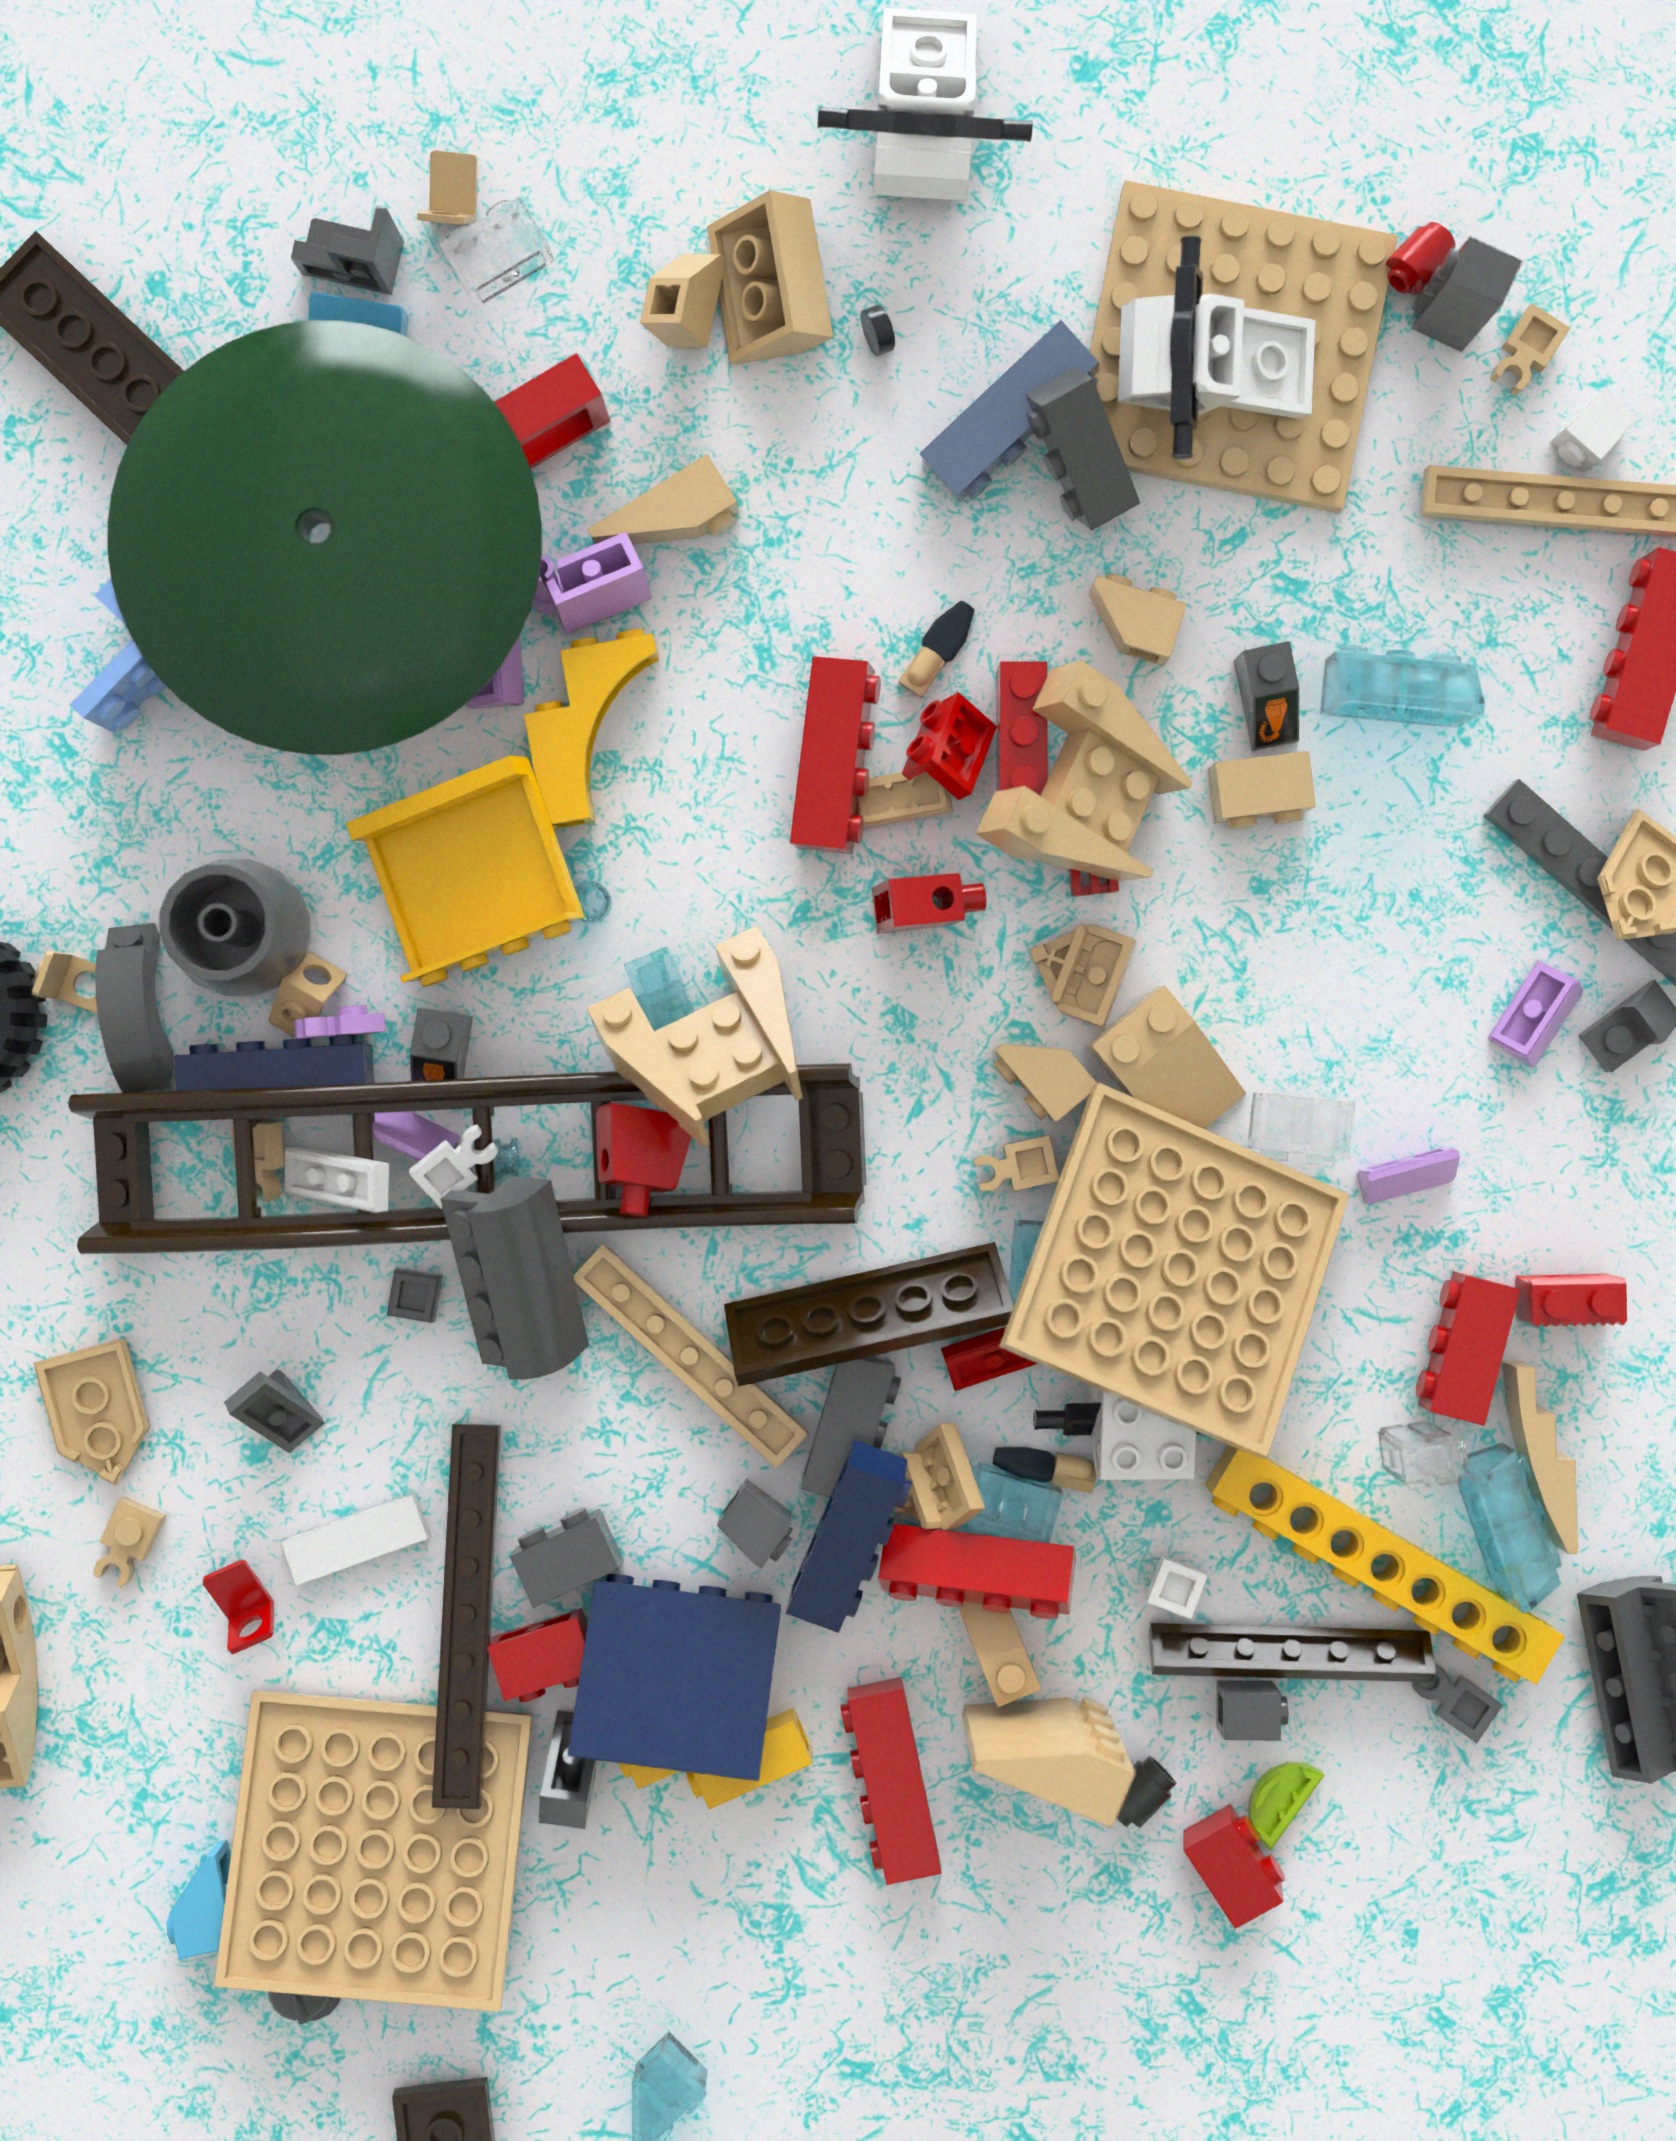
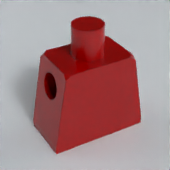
(908, 902)
(639, 1152)

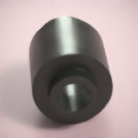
(1146, 1793)

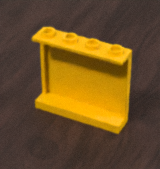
(470, 869)

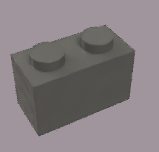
(565, 1556)

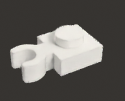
(451, 1168)

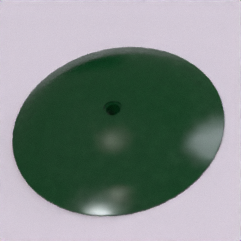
(382, 618)

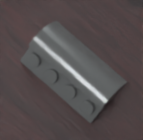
(516, 1276)
(1633, 1669)

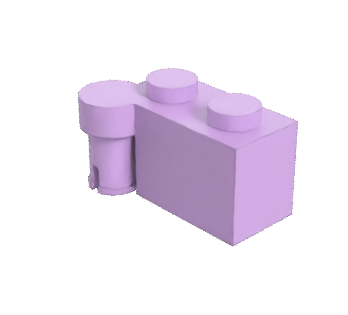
(592, 583)

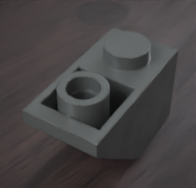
(756, 1524)

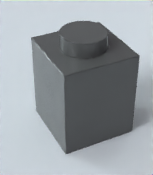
(1250, 1710)

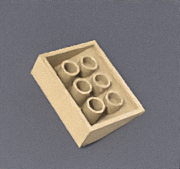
(1054, 1752)

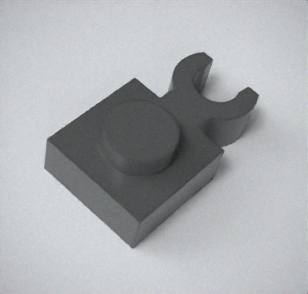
(1462, 1704)

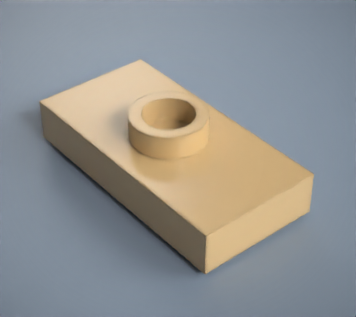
(897, 799)

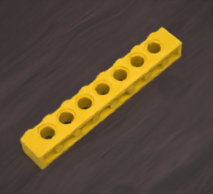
(1530, 1639)

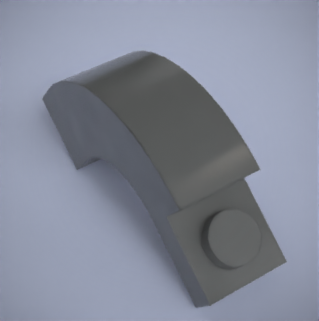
(129, 1010)

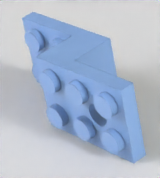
(122, 686)

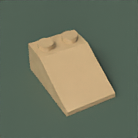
(1167, 1061)

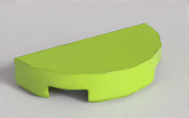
(1279, 1798)

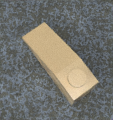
(675, 509)
(1000, 1653)

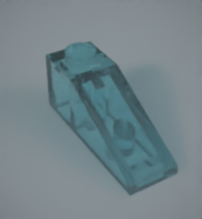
(659, 987)

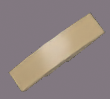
(1551, 1471)

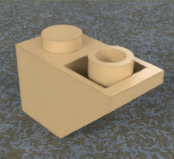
(684, 300)
(1138, 620)
(1049, 1076)

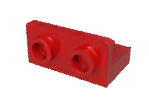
(950, 745)

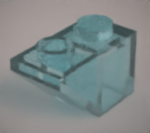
(664, 2087)

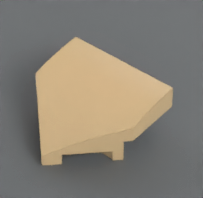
(1085, 971)
(941, 1481)

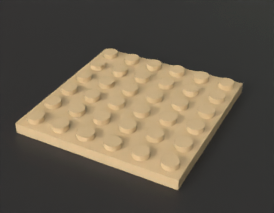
(1276, 266)
(1176, 1271)
(350, 1872)

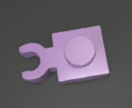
(351, 1021)

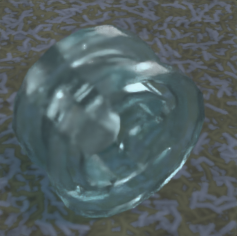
(602, 894)
(507, 1159)

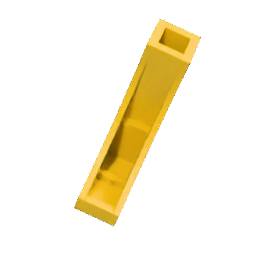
(564, 737)
(783, 1752)

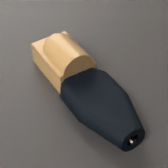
(938, 647)
(1042, 1466)

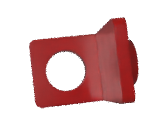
(242, 1601)

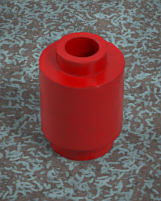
(1418, 258)

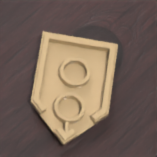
(1641, 880)
(94, 1407)

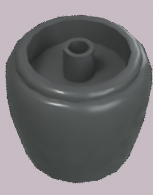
(235, 926)

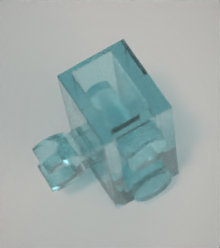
(1014, 1505)

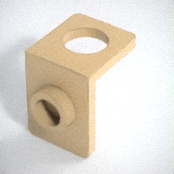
(452, 188)
(57, 978)
(302, 999)

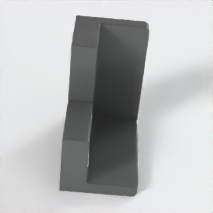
(352, 254)

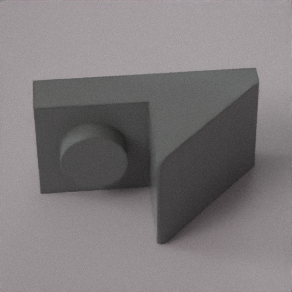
(1631, 1026)
(275, 1410)

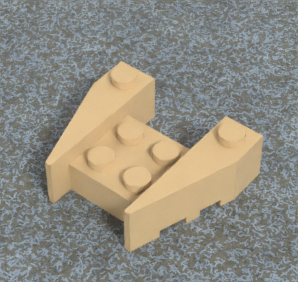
(1095, 786)
(713, 1053)

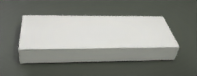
(337, 1178)
(355, 1539)

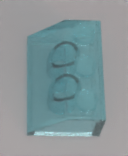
(1401, 687)
(1509, 1526)

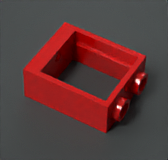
(554, 410)

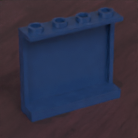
(675, 1678)

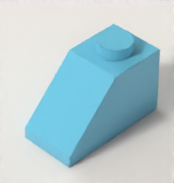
(198, 1913)

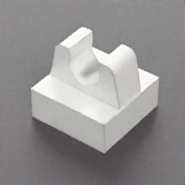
(1176, 1587)

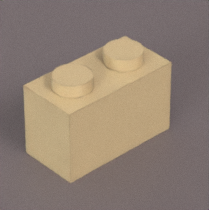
(1261, 789)

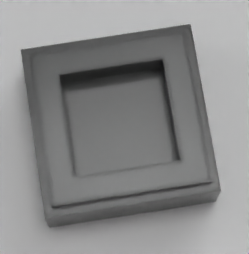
(414, 1295)

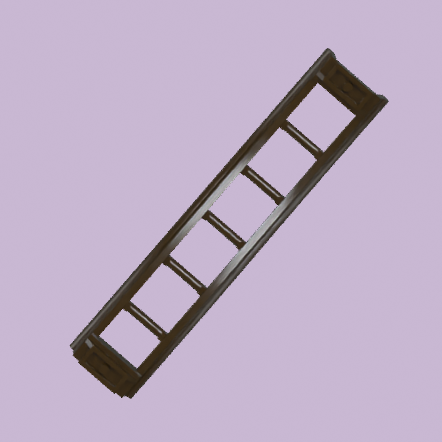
(829, 1143)

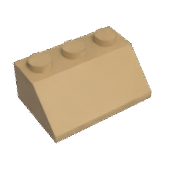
(771, 278)

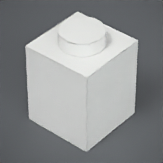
(1593, 430)

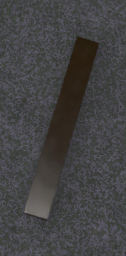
(466, 1616)

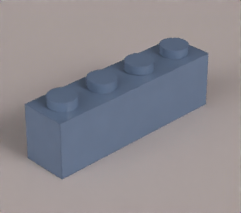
(997, 422)

